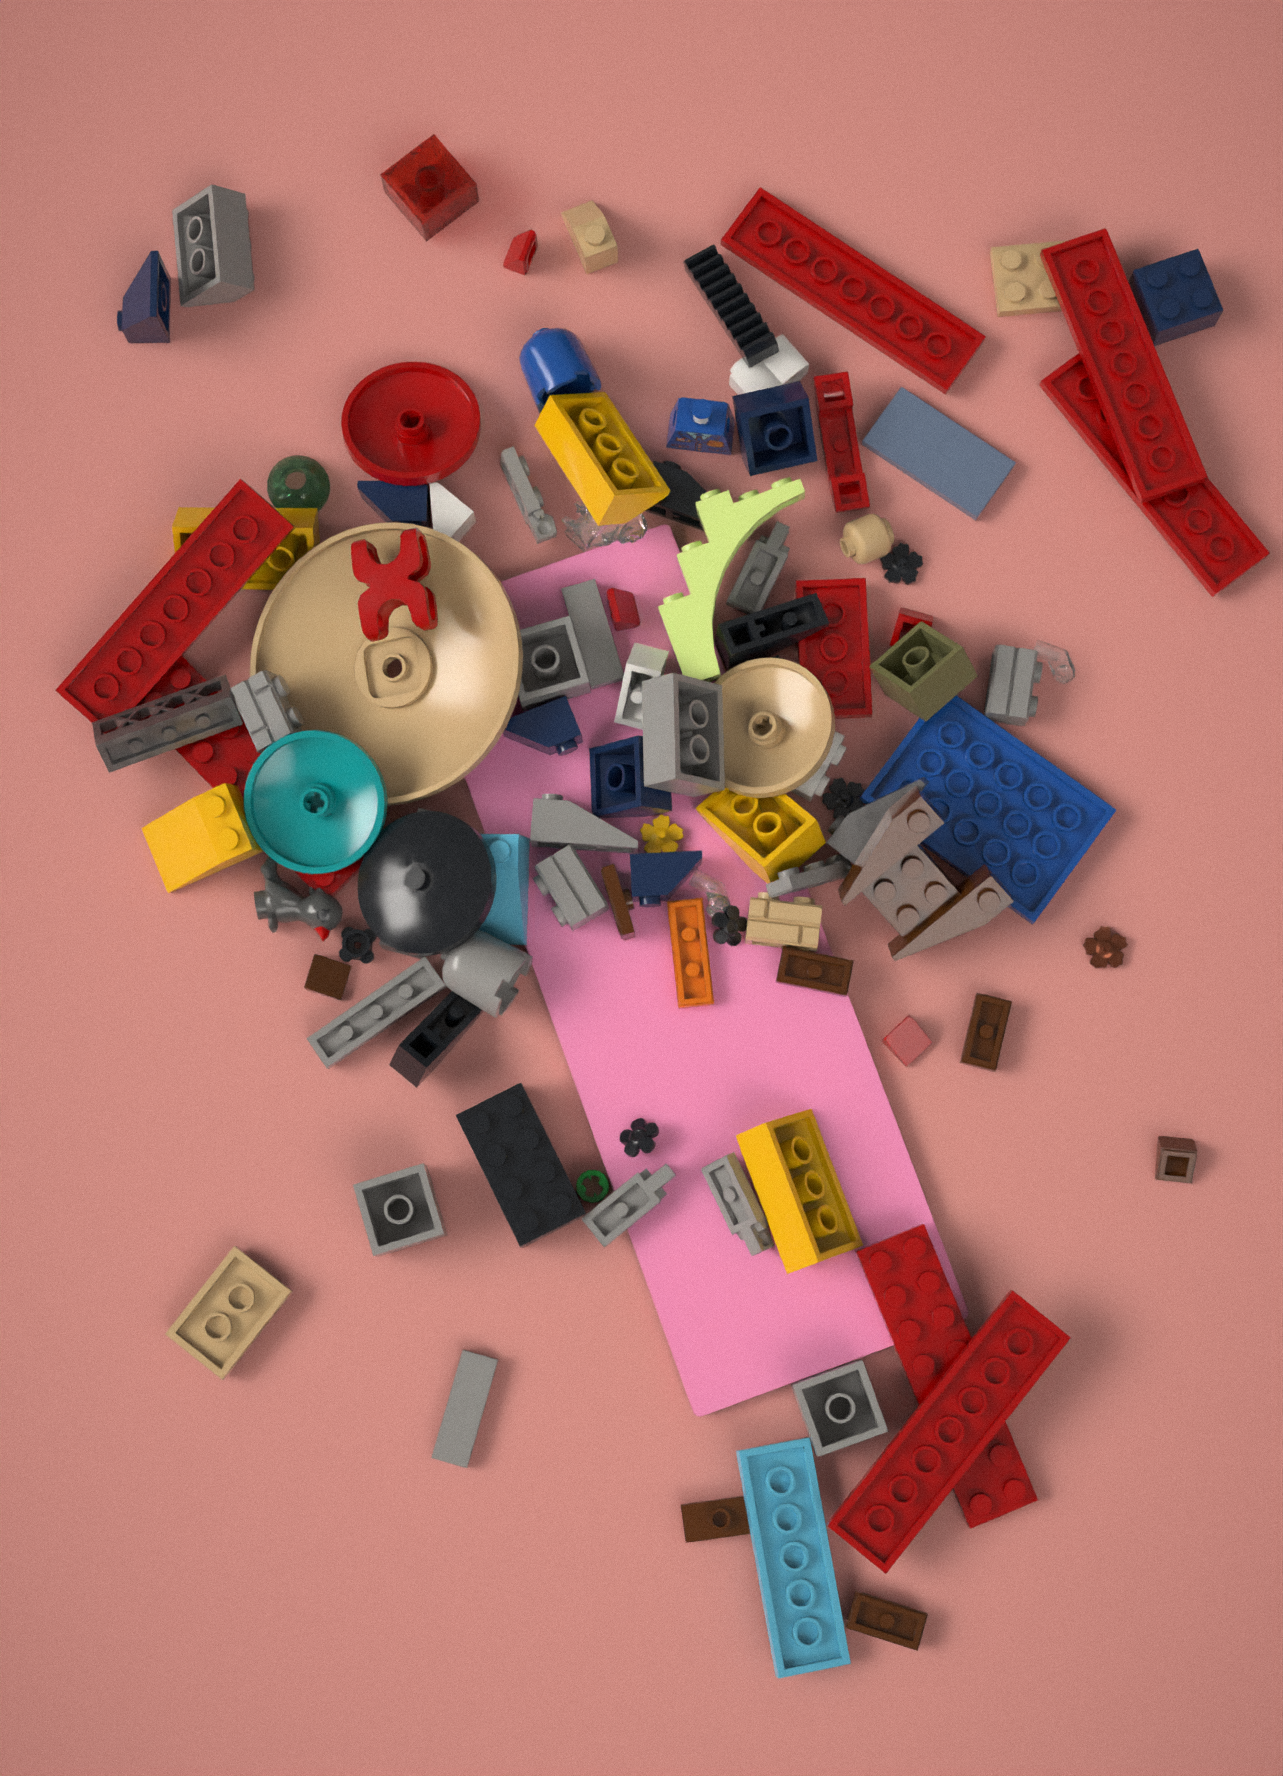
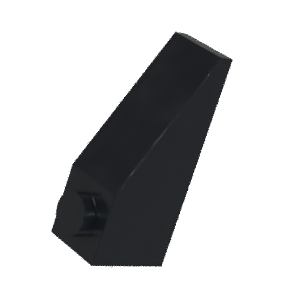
(682, 497)
(769, 630)
(434, 1038)

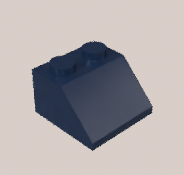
(619, 782)

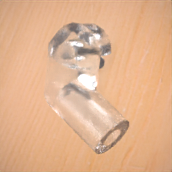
(714, 889)

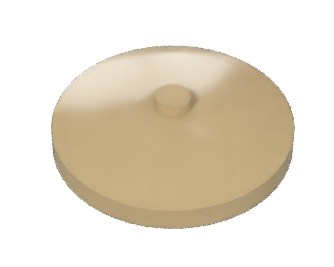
(773, 726)

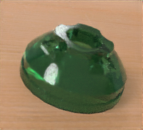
(313, 493)

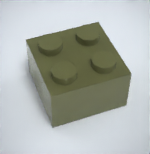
(923, 671)

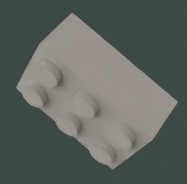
(683, 735)

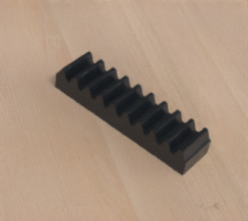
(731, 306)

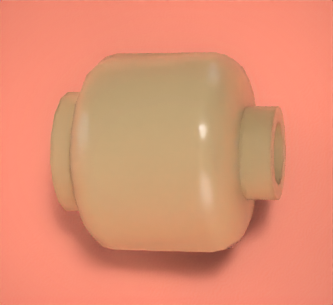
(867, 538)

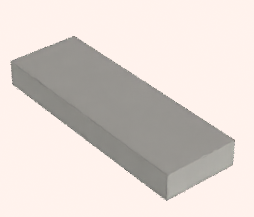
(593, 634)
(464, 1408)

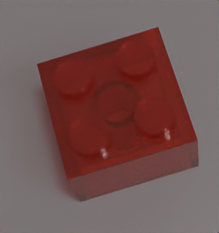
(430, 187)

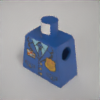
(701, 426)

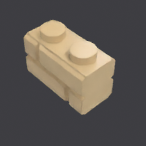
(783, 922)

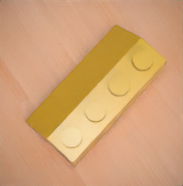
(600, 456)
(295, 546)
(799, 1190)

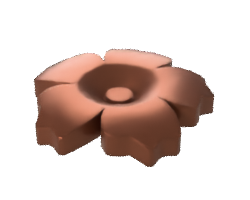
(1105, 948)

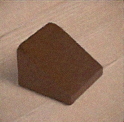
(327, 977)
(1175, 1159)

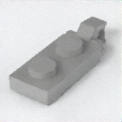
(526, 496)
(760, 571)
(814, 875)
(738, 1203)
(627, 1204)

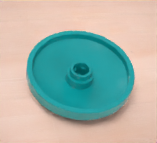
(315, 801)

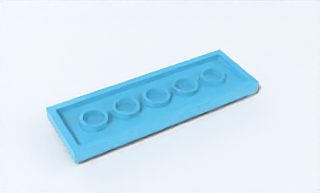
(793, 1557)

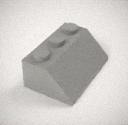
(213, 247)

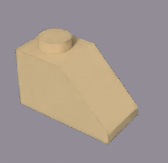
(591, 236)

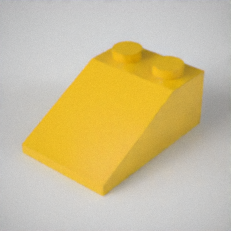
(763, 832)
(201, 837)

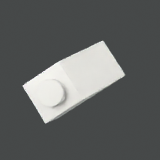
(642, 664)

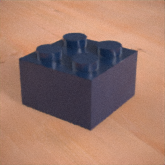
(1176, 297)
(775, 428)

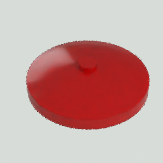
(411, 423)

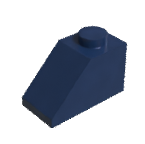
(397, 502)
(546, 728)
(660, 875)

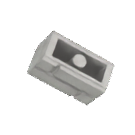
(1011, 685)
(266, 708)
(570, 887)

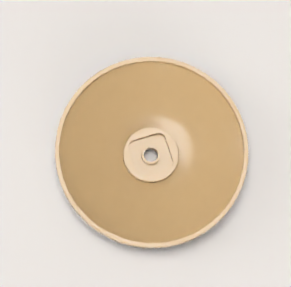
(454, 679)

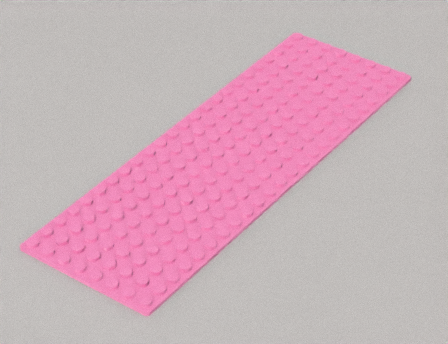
(705, 1069)

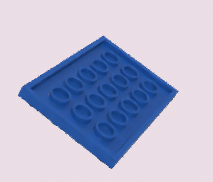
(996, 804)

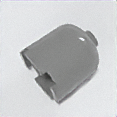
(485, 972)

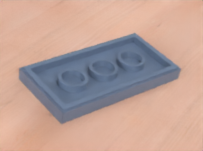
(938, 453)

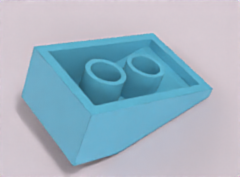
(510, 906)

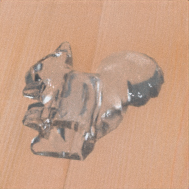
(587, 534)

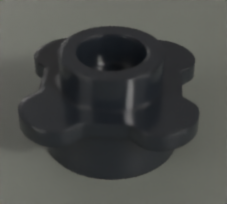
(352, 936)

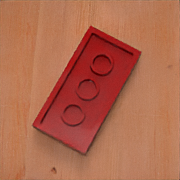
(841, 651)

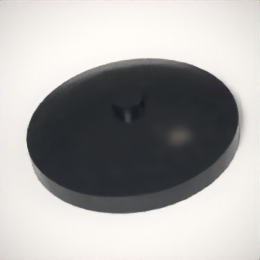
(427, 883)

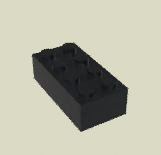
(521, 1165)

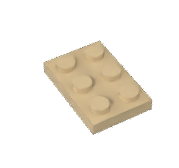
(1021, 280)
(229, 1312)

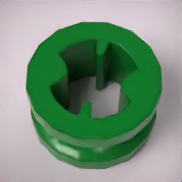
(603, 1182)

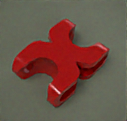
(394, 585)

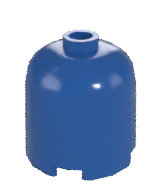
(556, 365)

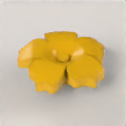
(661, 835)

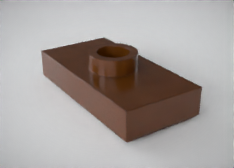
(620, 902)
(814, 971)
(985, 1032)
(715, 1519)
(886, 1620)

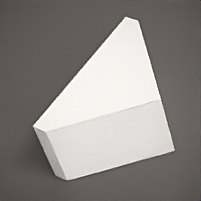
(449, 513)

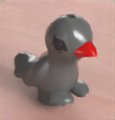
(285, 904)

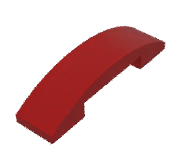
(840, 442)

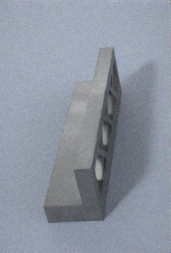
(167, 727)

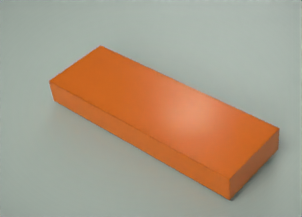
(690, 953)

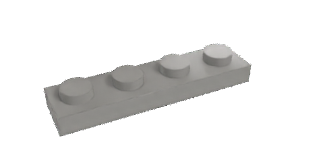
(376, 1012)

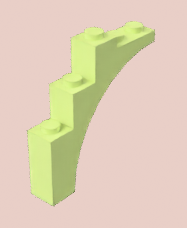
(727, 527)

